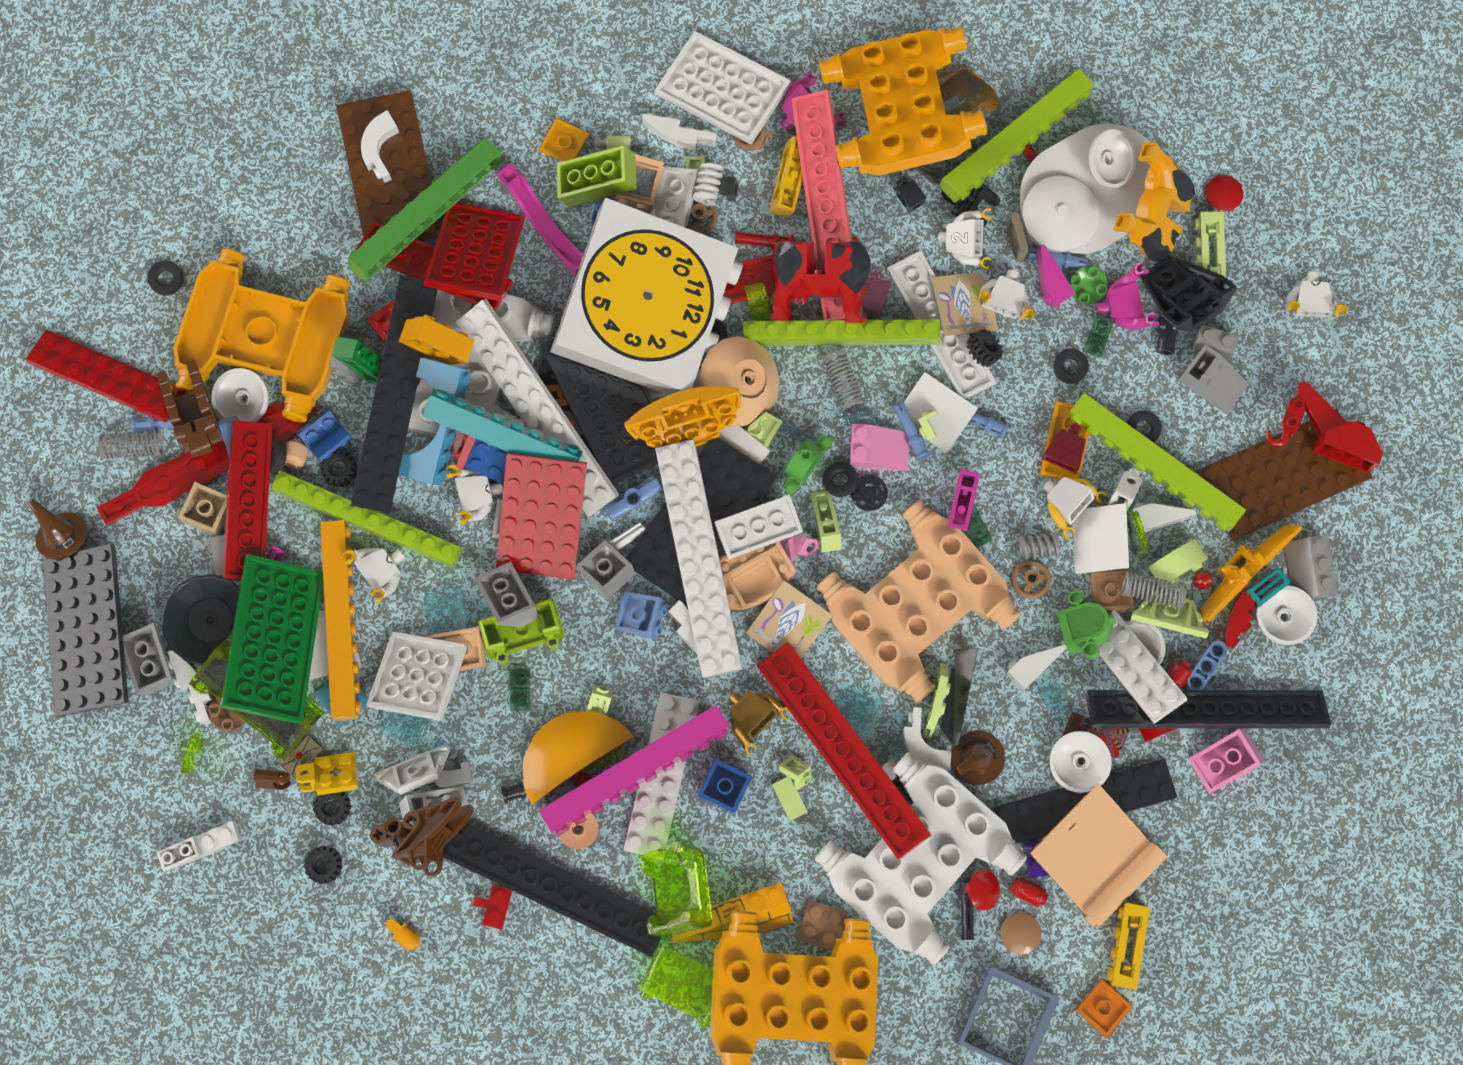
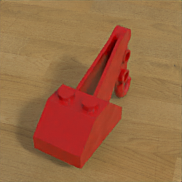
(1338, 440)

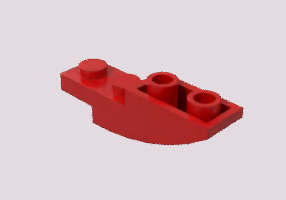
(1239, 618)

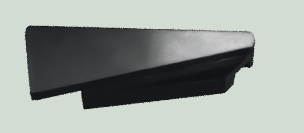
(958, 694)

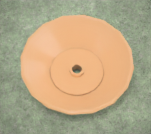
(729, 364)

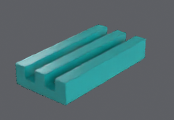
(1255, 597)

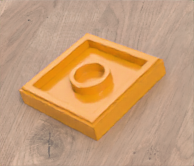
(564, 141)

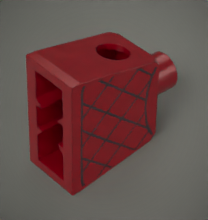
(1066, 449)

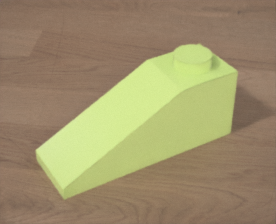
(826, 521)

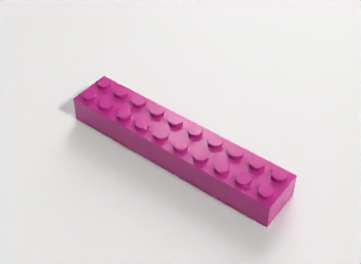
(634, 770)

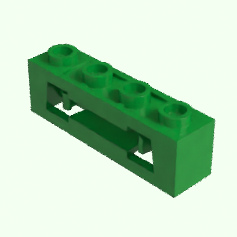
(357, 358)

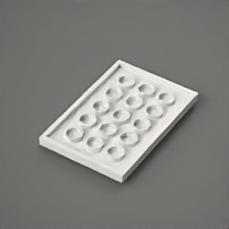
(722, 87)

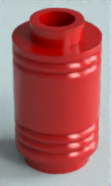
(1029, 892)

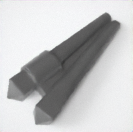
(930, 174)

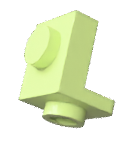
(926, 429)

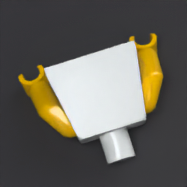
(1069, 500)

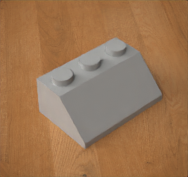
(1312, 566)
(507, 596)
(146, 660)

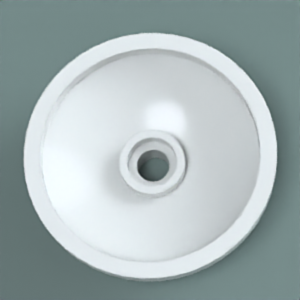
(1112, 158)
(229, 394)
(1300, 615)
(1150, 638)
(1065, 763)

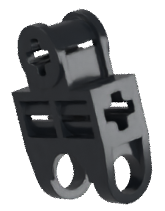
(981, 193)

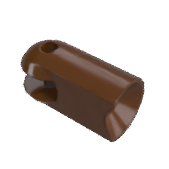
(271, 779)

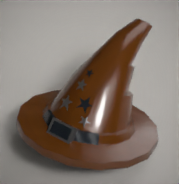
(59, 533)
(978, 758)

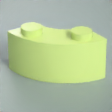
(1179, 562)

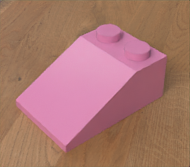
(878, 448)
(1226, 760)

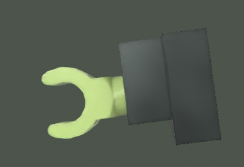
(728, 187)

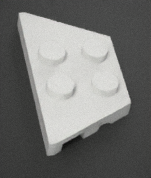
(415, 771)

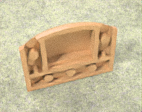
(755, 575)

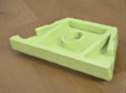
(1183, 620)
(937, 705)

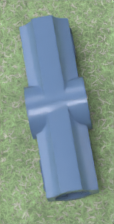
(643, 491)

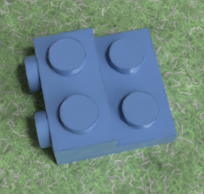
(641, 615)

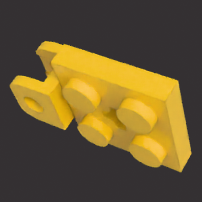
(322, 777)

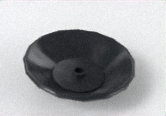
(187, 614)

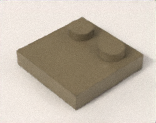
(1017, 237)

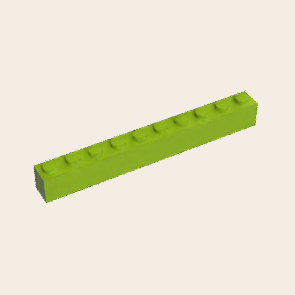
(1016, 136)
(841, 334)
(1156, 462)
(367, 520)

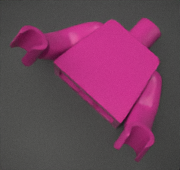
(797, 89)
(1125, 303)

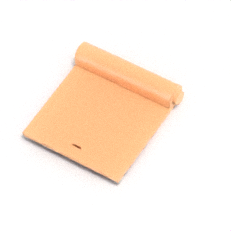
(1098, 857)

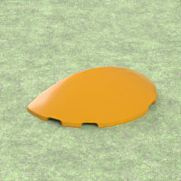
(686, 416)
(567, 748)

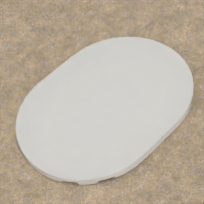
(1071, 159)

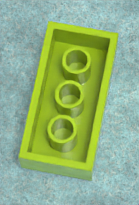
(596, 176)

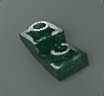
(1099, 334)
(520, 690)

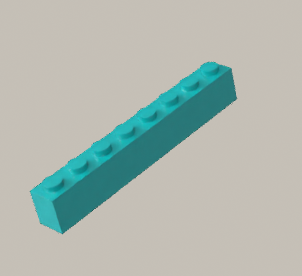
(494, 428)

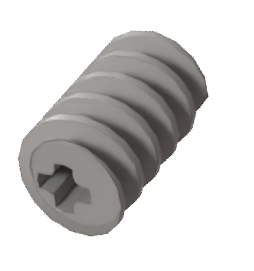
(1038, 545)

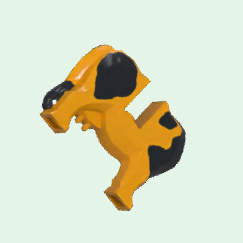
(1165, 188)

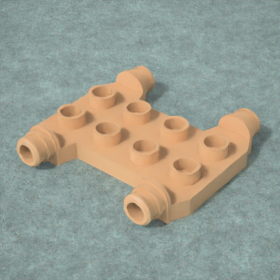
(918, 602)

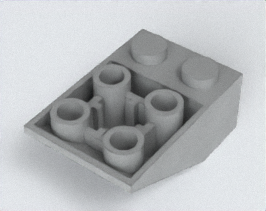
(1214, 379)

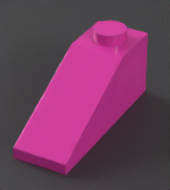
(1052, 280)
(964, 500)

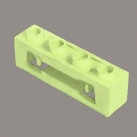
(1214, 223)

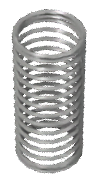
(843, 354)
(158, 438)
(1127, 585)

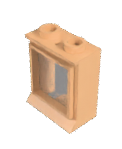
(647, 181)

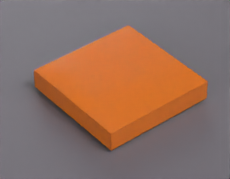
(1104, 1008)

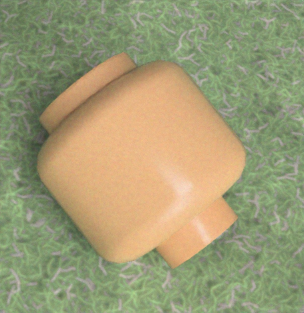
(296, 454)

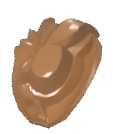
(758, 143)

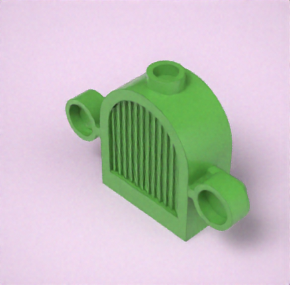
(805, 462)
(1085, 625)

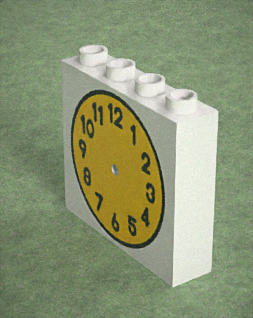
(646, 299)

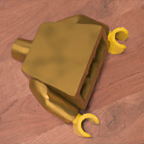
(753, 714)

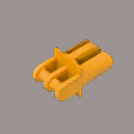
(404, 934)

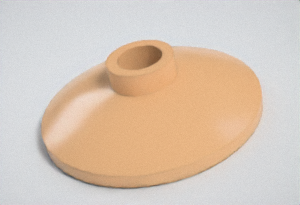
(583, 839)

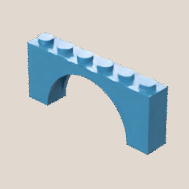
(431, 461)

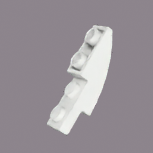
(670, 130)
(184, 674)
(199, 846)

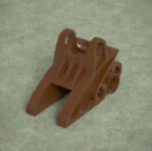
(192, 414)
(426, 838)

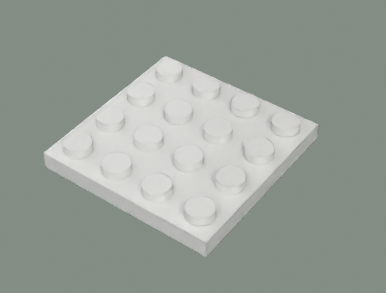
(417, 676)

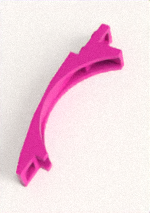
(536, 214)

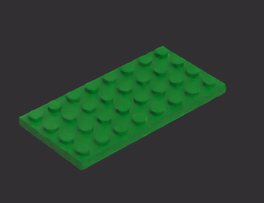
(273, 639)

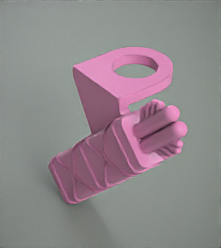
(798, 545)

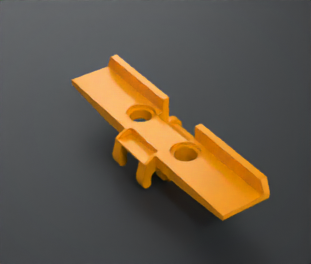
(1237, 578)

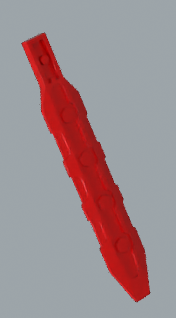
(170, 480)

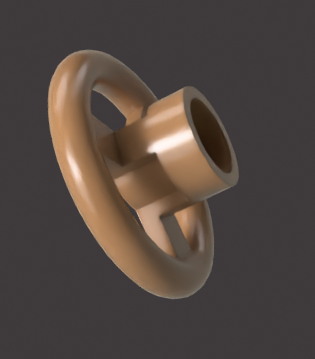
(705, 213)
(1032, 572)

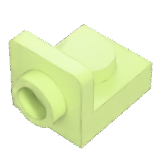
(599, 699)
(797, 770)

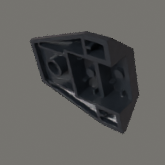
(1186, 292)

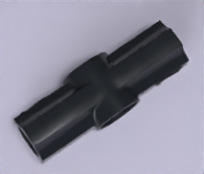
(1166, 337)

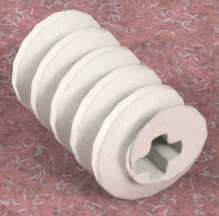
(706, 183)

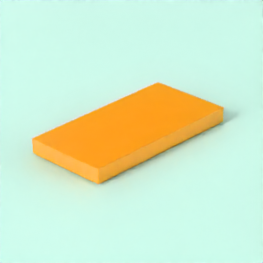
(1059, 421)

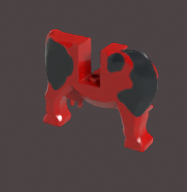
(844, 277)

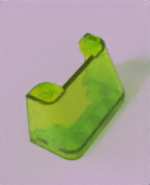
(679, 889)
(679, 983)

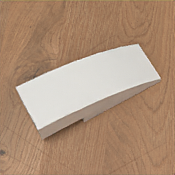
(682, 617)

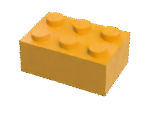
(437, 340)

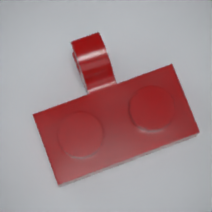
(495, 907)

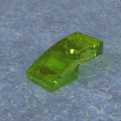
(758, 302)
(194, 747)

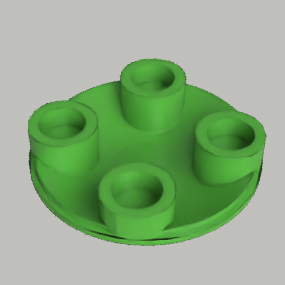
(1089, 284)

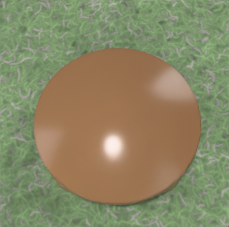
(224, 718)
(1020, 933)

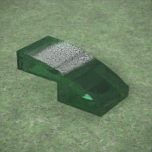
(977, 530)

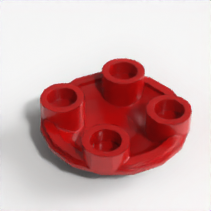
(1224, 193)
(983, 890)

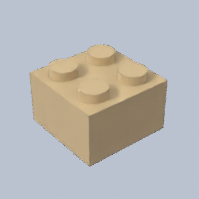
(205, 510)

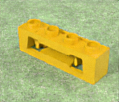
(788, 181)
(1118, 953)

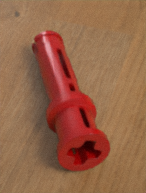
(760, 239)

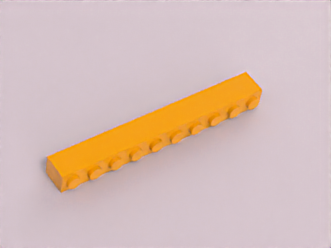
(339, 621)

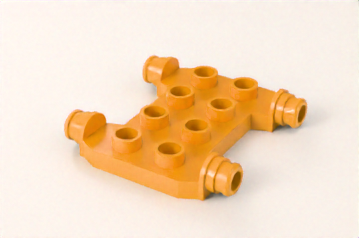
(903, 102)
(262, 332)
(793, 994)

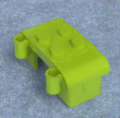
(507, 640)

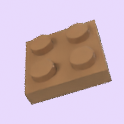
(1107, 590)
(821, 925)

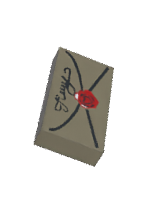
(303, 754)

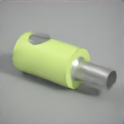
(614, 141)

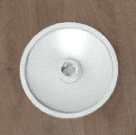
(1060, 214)

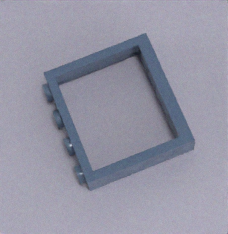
(1039, 1032)

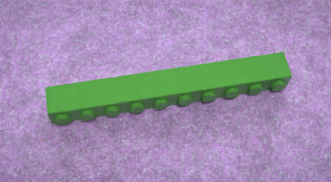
(424, 210)

